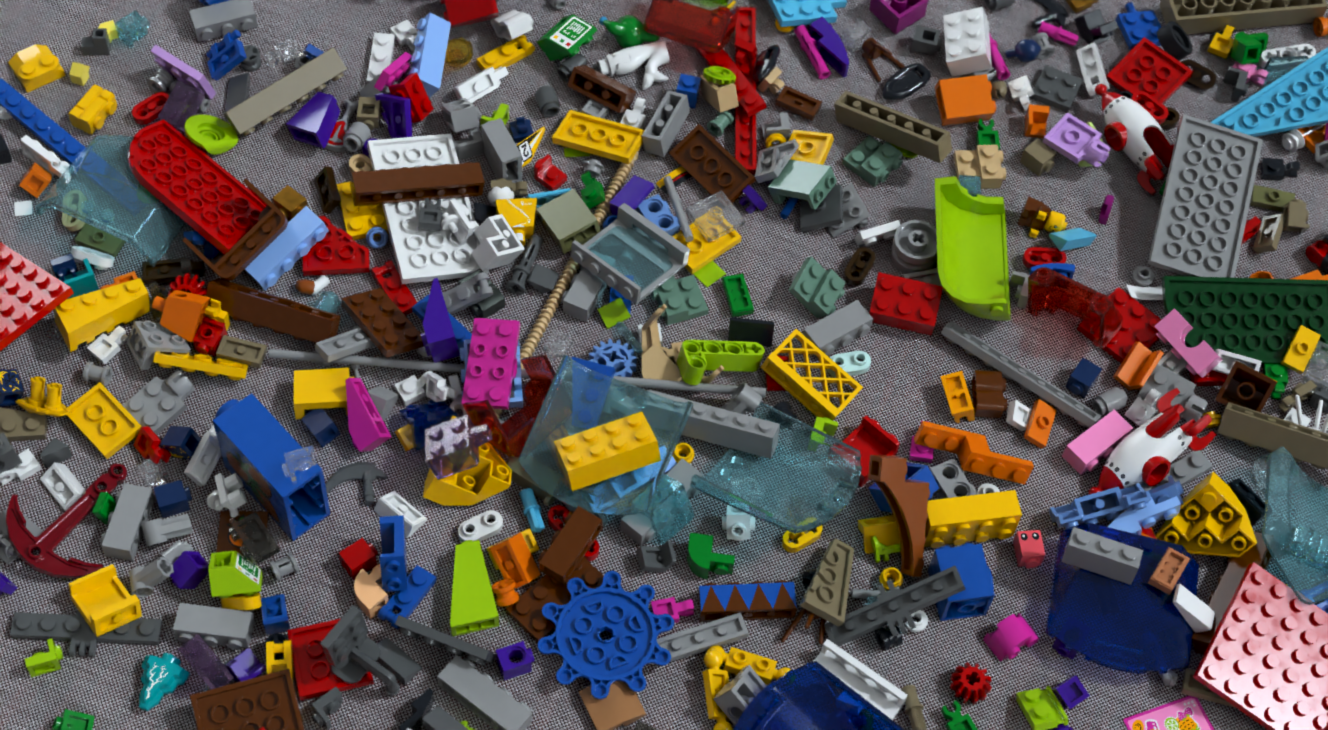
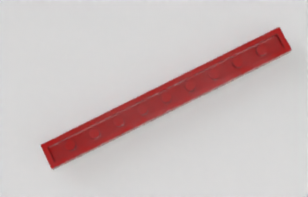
(746, 126)

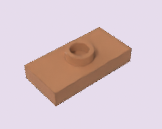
(1169, 570)

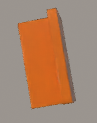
(1137, 366)
(515, 560)

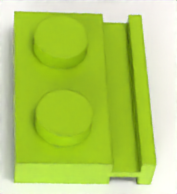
(1041, 708)

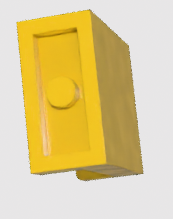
(320, 389)
(104, 600)

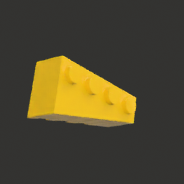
(100, 311)

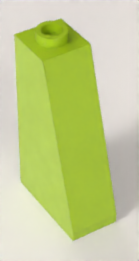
(472, 595)

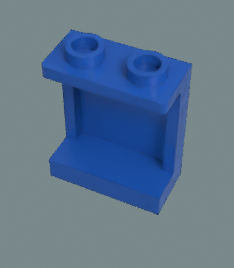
(394, 553)

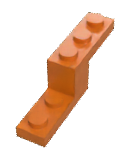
(973, 452)

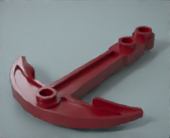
(47, 561)

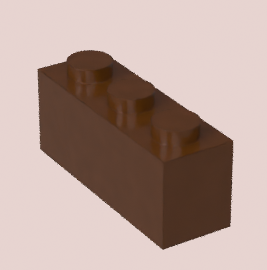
(601, 88)
(570, 545)

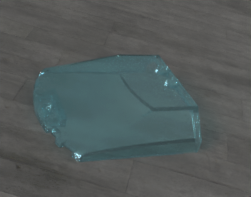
(109, 197)
(588, 399)
(795, 489)

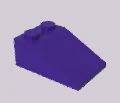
(439, 334)

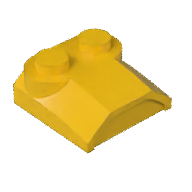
(36, 67)

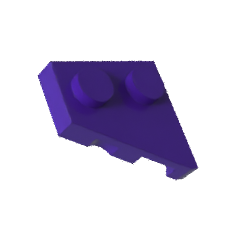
(396, 114)

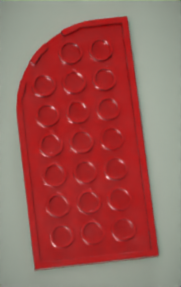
(193, 185)

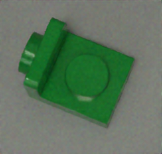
(73, 721)

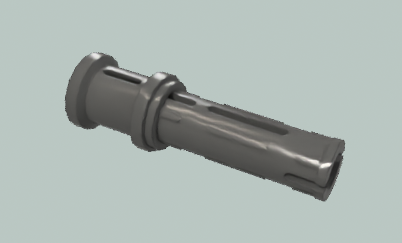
(533, 245)

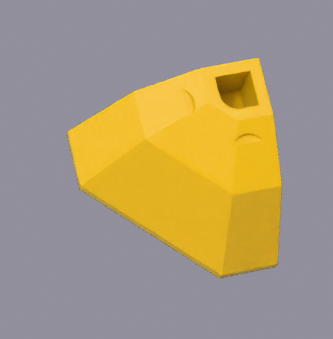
(472, 485)
(1210, 521)

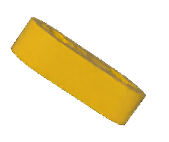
(803, 541)
(242, 602)

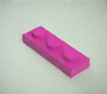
(394, 71)

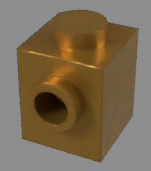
(289, 202)

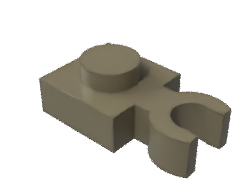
(518, 188)
(1303, 390)

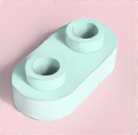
(851, 364)

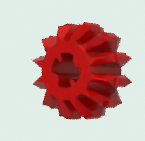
(186, 283)
(963, 688)

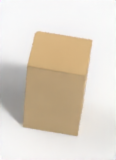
(719, 96)

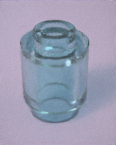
(328, 302)

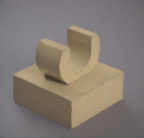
(772, 82)

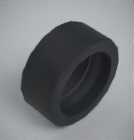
(1174, 40)

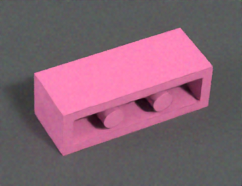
(1097, 442)

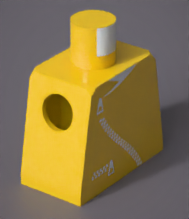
(520, 215)

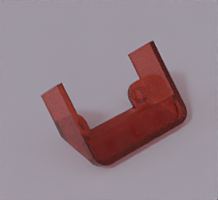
(691, 24)
(513, 433)

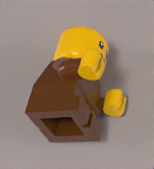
(1039, 216)

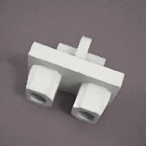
(456, 220)
(227, 494)

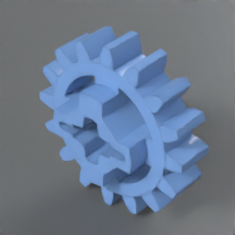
(615, 356)

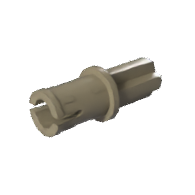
(914, 708)

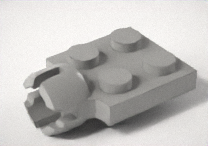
(1165, 381)
(160, 401)

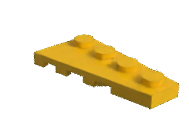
(202, 362)

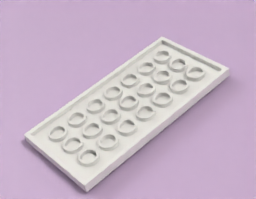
(423, 252)

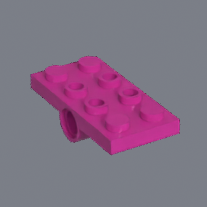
(491, 362)

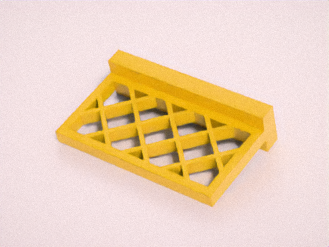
(802, 387)

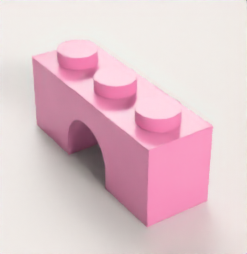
(1174, 329)

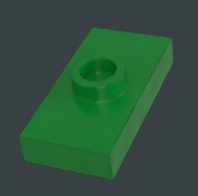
(737, 295)

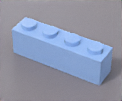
(430, 51)
(291, 245)

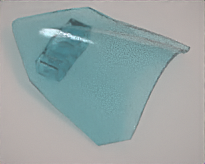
(1297, 526)

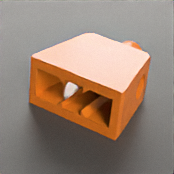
(182, 312)

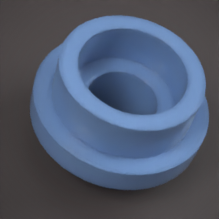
(383, 237)

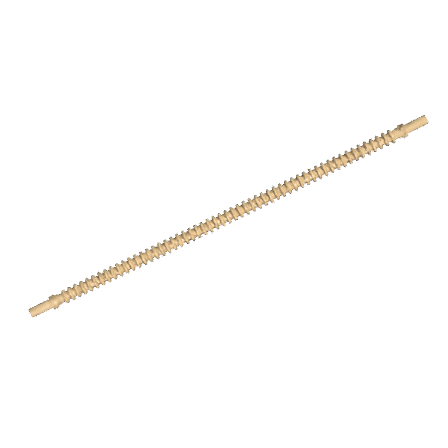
(571, 268)

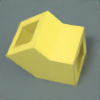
(111, 29)
(79, 73)

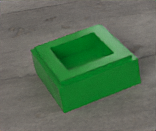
(104, 506)

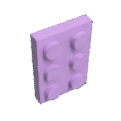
(182, 71)

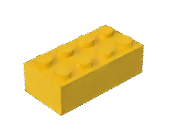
(607, 451)
(972, 518)

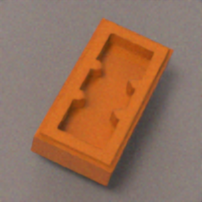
(1040, 423)

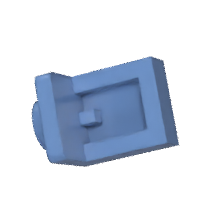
(1167, 491)

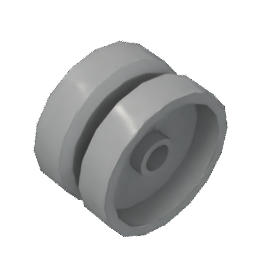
(914, 247)

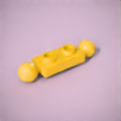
(762, 666)
(714, 681)

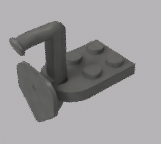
(355, 653)

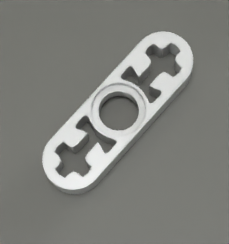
(1296, 50)

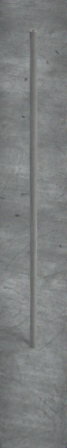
(456, 368)

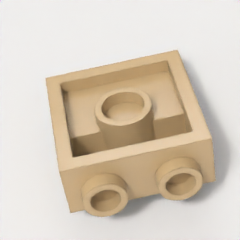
(981, 162)

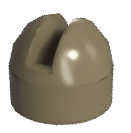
(999, 88)

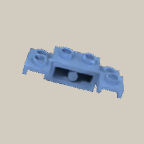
(1100, 505)

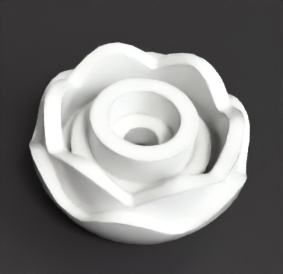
(498, 193)

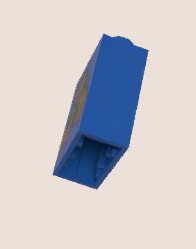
(254, 450)

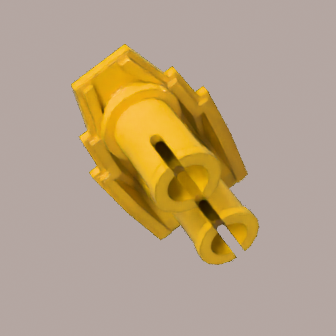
(43, 405)

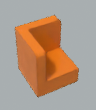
(1036, 121)
(35, 180)

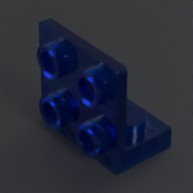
(424, 417)

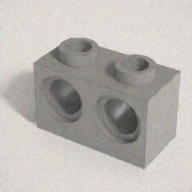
(460, 115)
(953, 486)

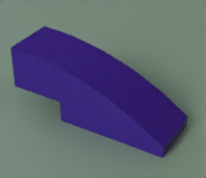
(830, 46)

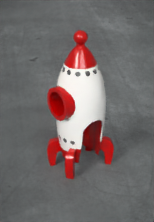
(1137, 134)
(1145, 454)

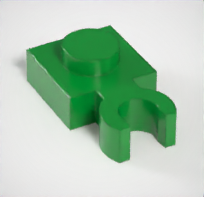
(985, 135)
(957, 721)

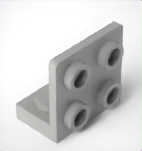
(148, 337)

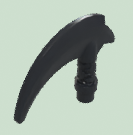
(1056, 13)

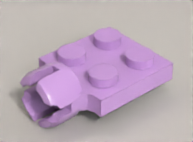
(1077, 141)

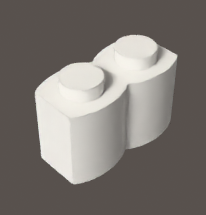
(512, 24)

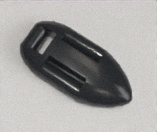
(765, 63)
(906, 82)

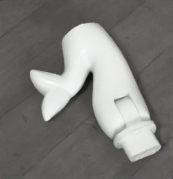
(631, 58)

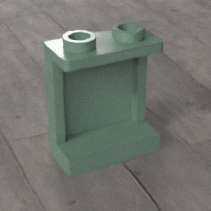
(804, 182)

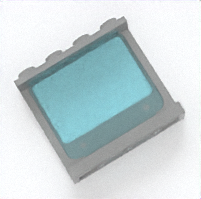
(632, 255)

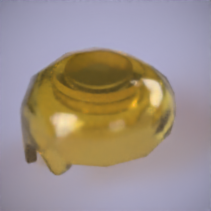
(458, 52)

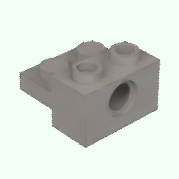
(739, 693)

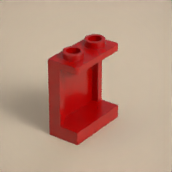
(871, 440)

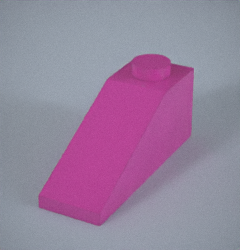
(364, 420)

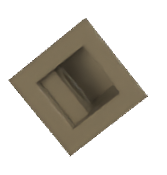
(369, 116)
(1296, 216)

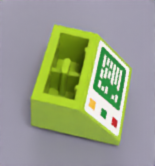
(233, 575)

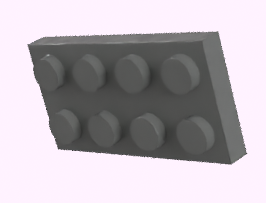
(438, 638)

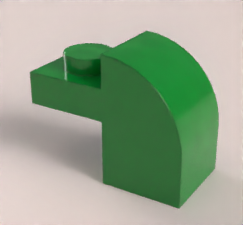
(1248, 47)
(702, 560)

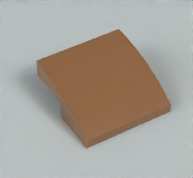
(617, 709)

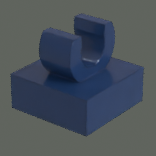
(520, 129)
(64, 266)

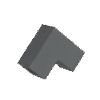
(97, 44)

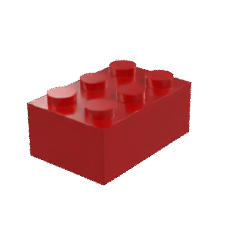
(905, 303)

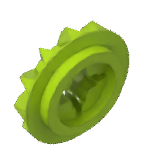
(719, 75)

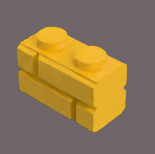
(93, 109)

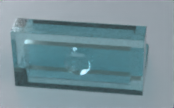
(1281, 65)

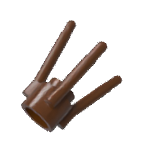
(873, 49)
(811, 616)

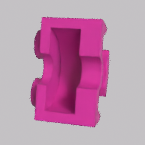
(1010, 636)

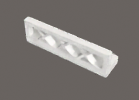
(861, 678)

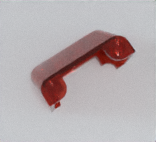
(1052, 290)

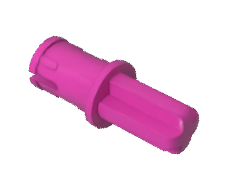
(1058, 33)

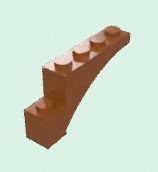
(909, 506)

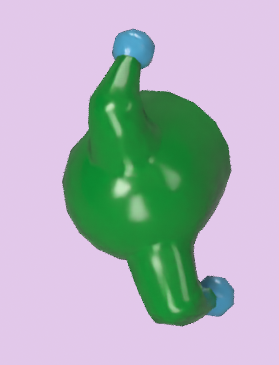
(628, 31)

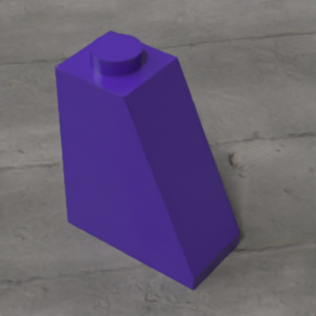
(315, 120)

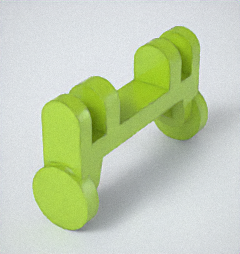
(881, 549)

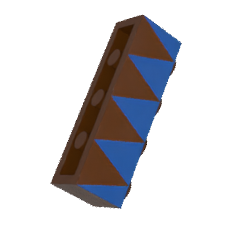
(753, 600)

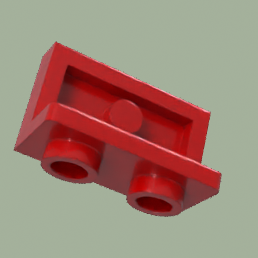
(413, 89)

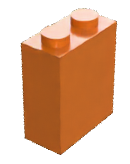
(965, 99)

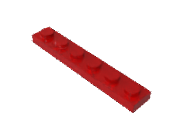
(747, 96)

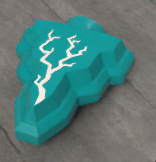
(160, 678)

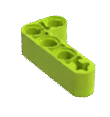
(703, 355)

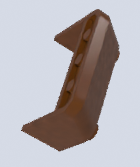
(251, 245)

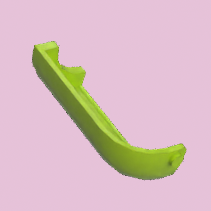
(972, 250)

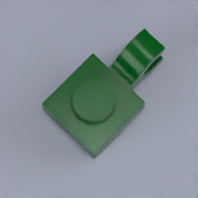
(593, 193)
(1279, 373)

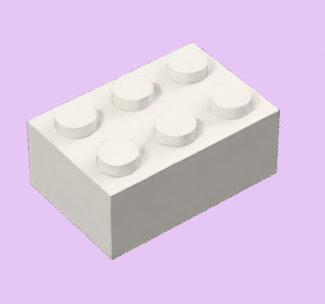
(967, 41)

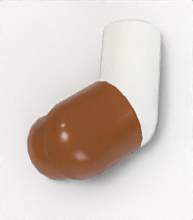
(312, 287)

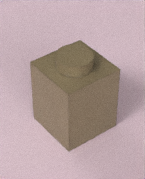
(1038, 157)

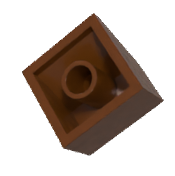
(1246, 388)

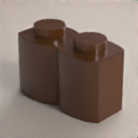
(988, 394)

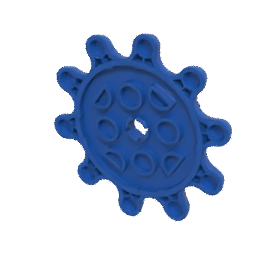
(609, 610)

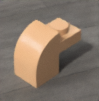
(369, 591)

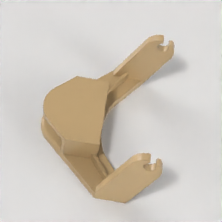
(654, 361)

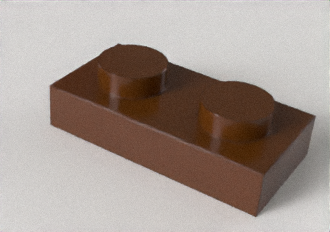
(798, 103)

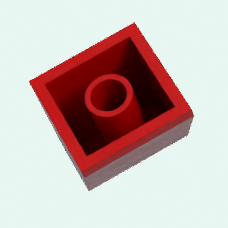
(469, 11)

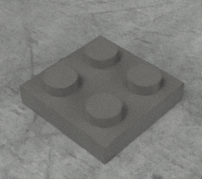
(1056, 88)

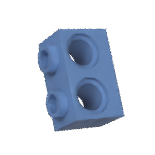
(659, 213)

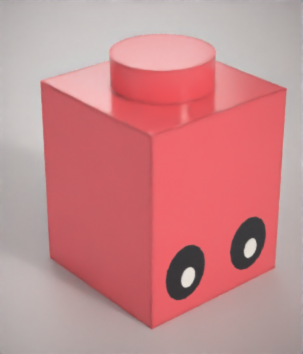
(1029, 548)

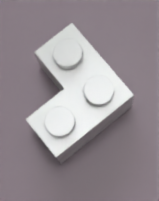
(497, 243)

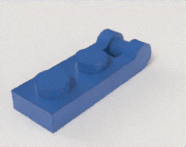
(405, 601)

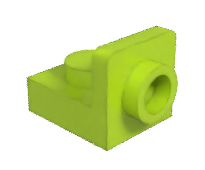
(502, 112)
(825, 425)
(47, 662)

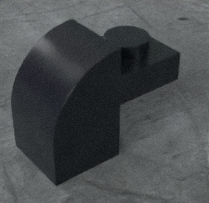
(1093, 27)

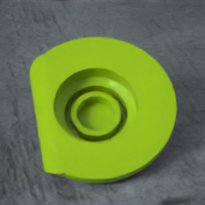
(210, 133)

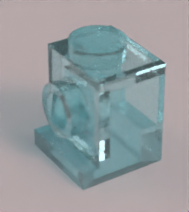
(132, 28)

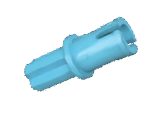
(532, 510)

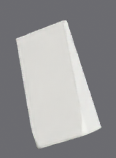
(1194, 611)

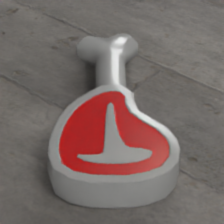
(341, 127)

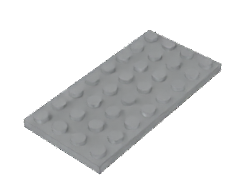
(1205, 200)

